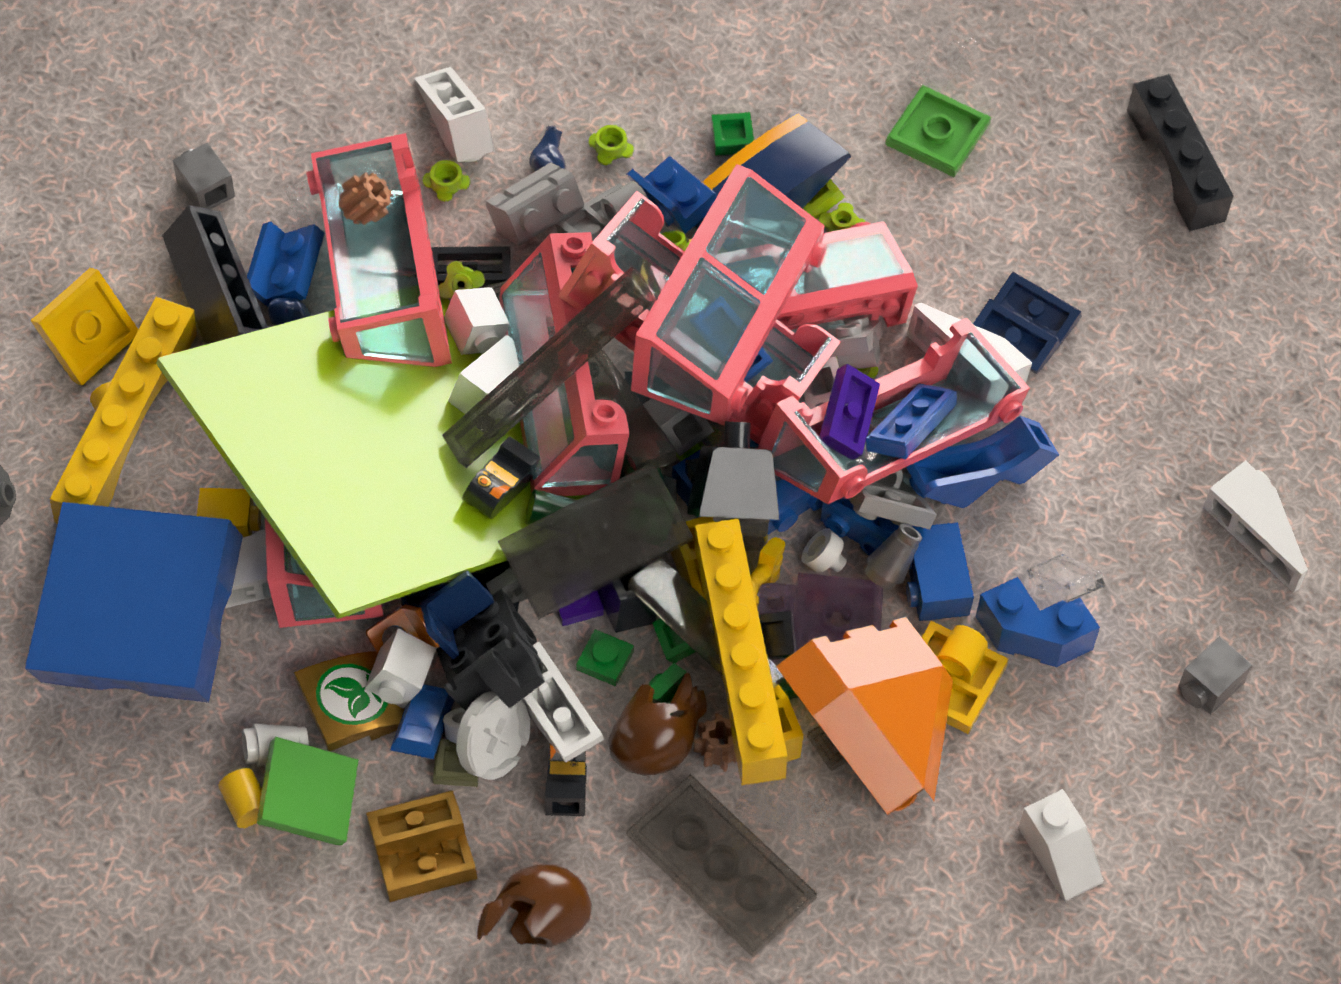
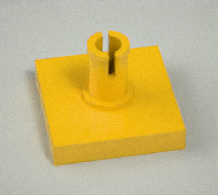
(85, 326)

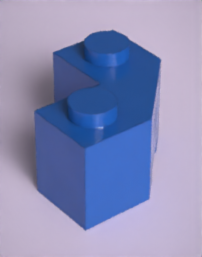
(1020, 627)

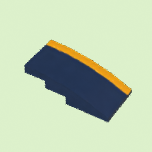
(789, 157)

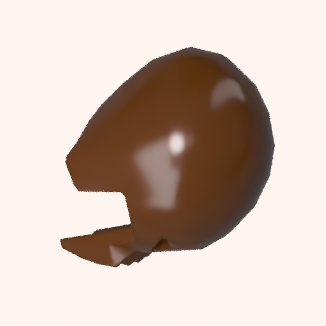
(649, 738)
(549, 905)

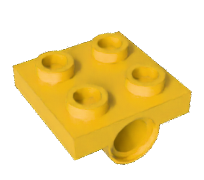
(971, 667)

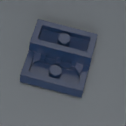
(1029, 319)

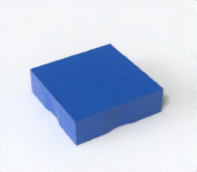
(134, 601)

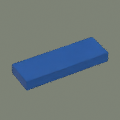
(911, 421)

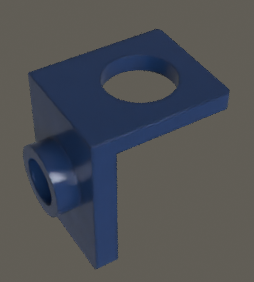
(452, 608)

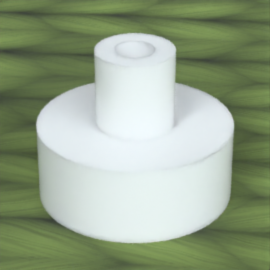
(824, 552)

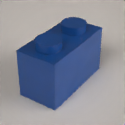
(940, 575)

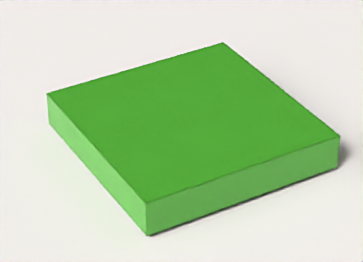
(938, 131)
(307, 791)

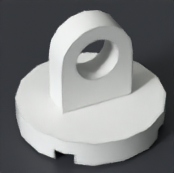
(488, 735)

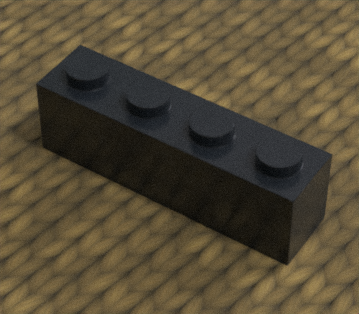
(212, 275)

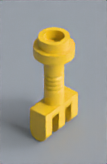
(768, 565)

